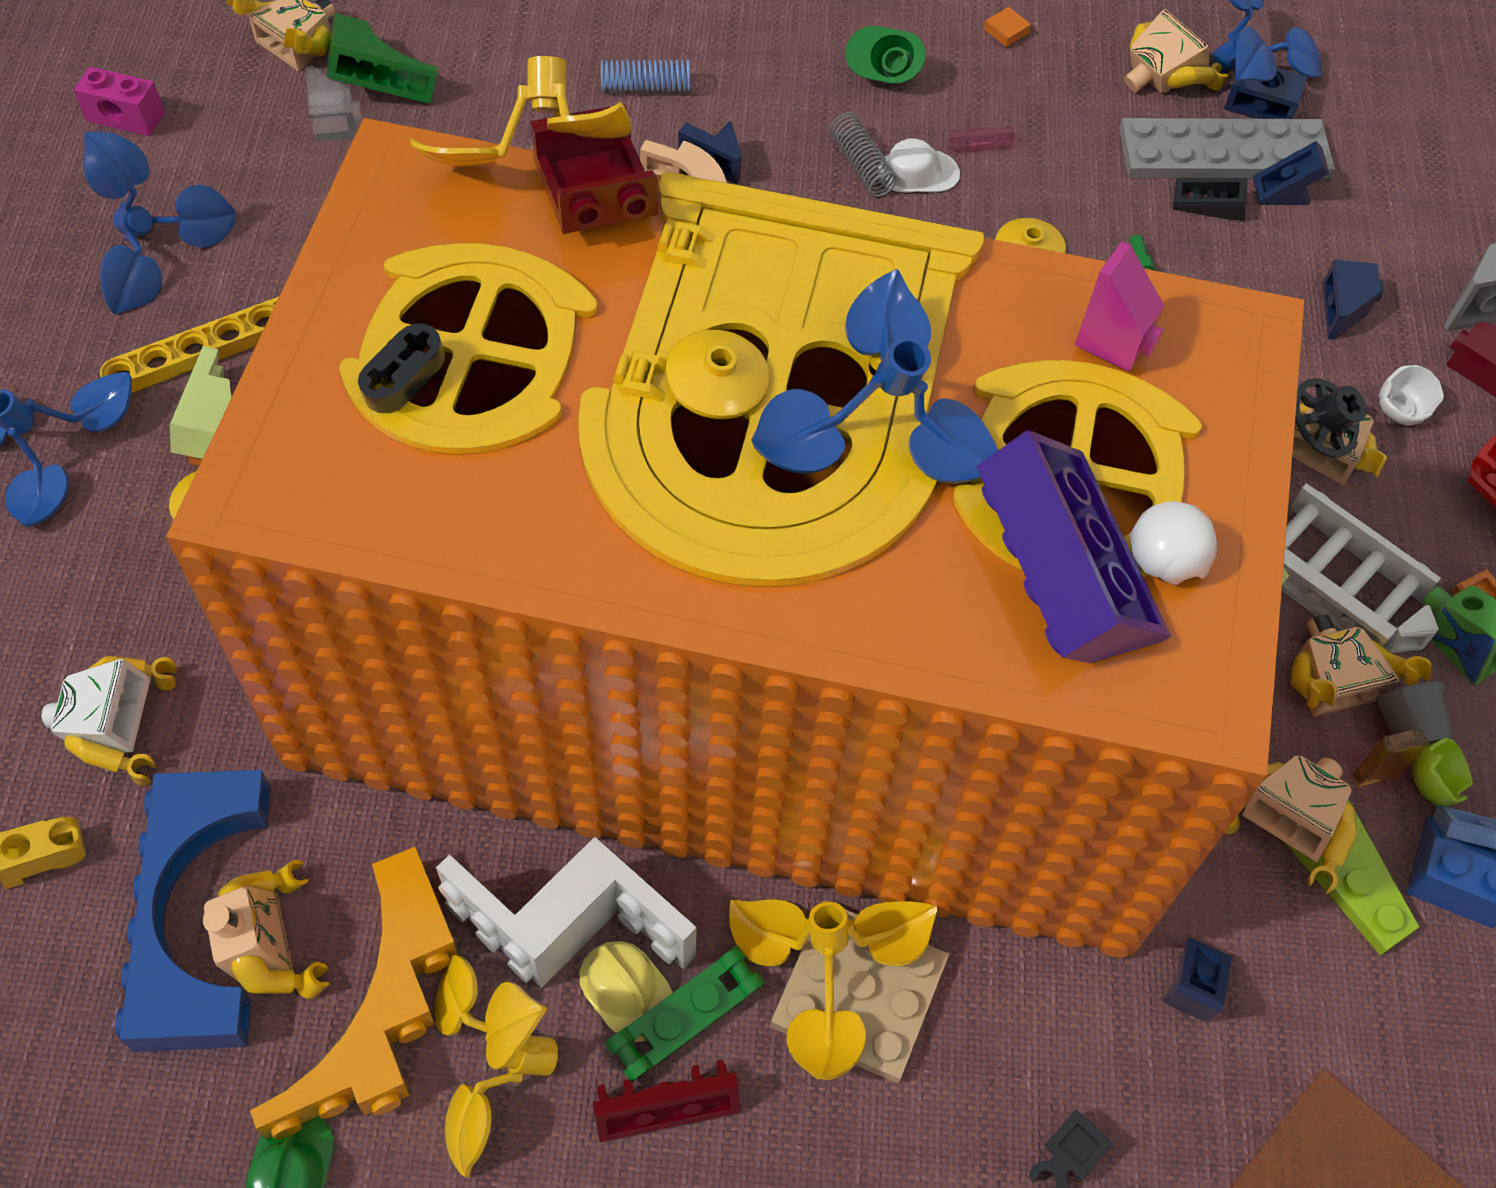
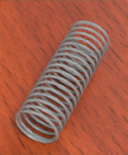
(850, 131)

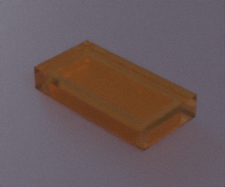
(1391, 757)

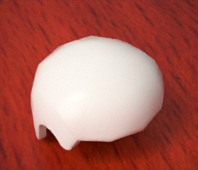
(1410, 395)
(1174, 542)

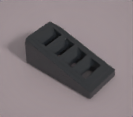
(1230, 190)

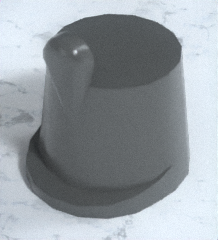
(1417, 708)

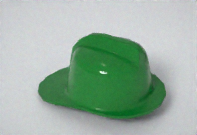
(885, 54)
(295, 1160)

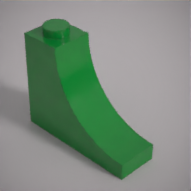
(366, 61)

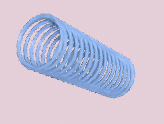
(647, 75)

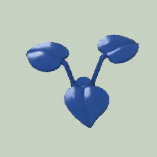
(1255, 60)
(112, 169)
(886, 321)
(41, 492)

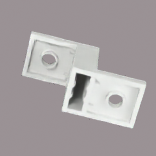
(568, 913)

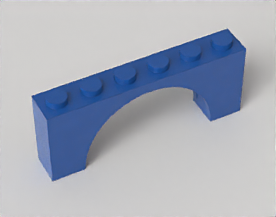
(163, 1003)

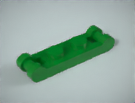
(684, 1014)

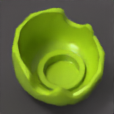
(1442, 773)

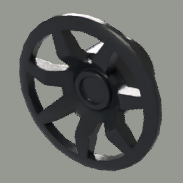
(1333, 412)

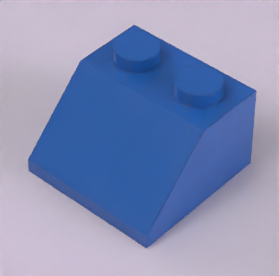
(1455, 875)

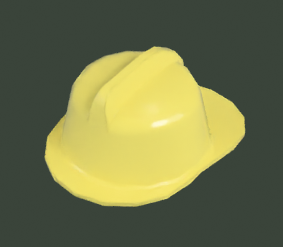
(621, 983)

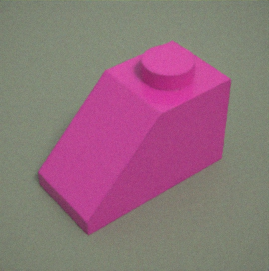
(1122, 312)

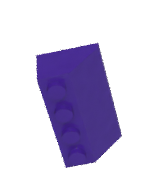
(1070, 550)

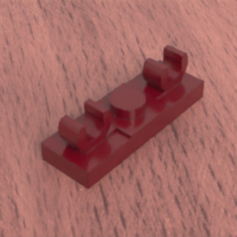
(666, 1104)

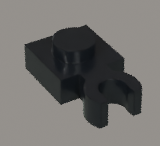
(1075, 1149)

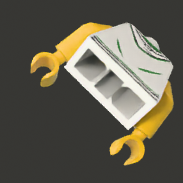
(103, 710)

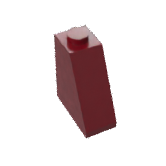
(1476, 356)

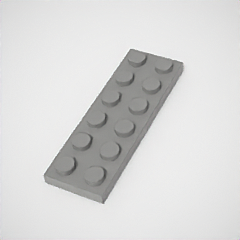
(1214, 146)

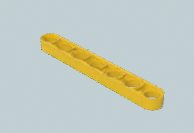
(174, 346)

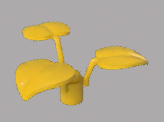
(548, 95)
(767, 929)
(509, 1026)

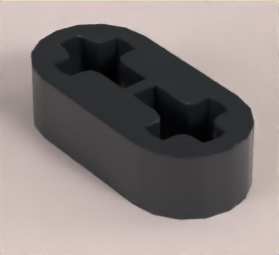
(398, 366)

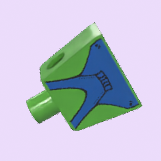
(1466, 630)

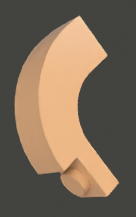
(686, 160)

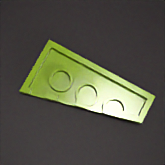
(1367, 893)

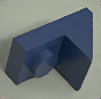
(721, 148)
(1287, 179)
(1200, 981)

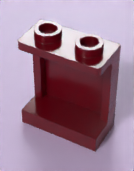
(592, 178)

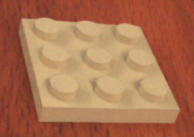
(885, 997)

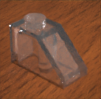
(331, 107)

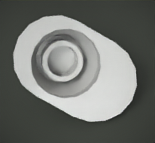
(920, 168)

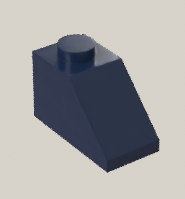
(1349, 294)

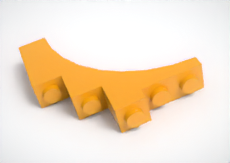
(394, 1009)

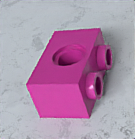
(119, 101)

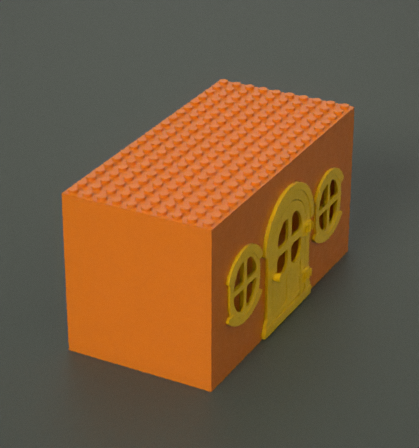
(817, 684)

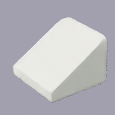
(1414, 633)

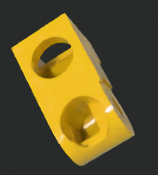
(39, 848)

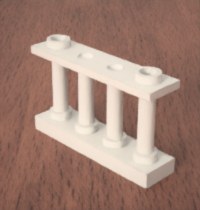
(1323, 596)

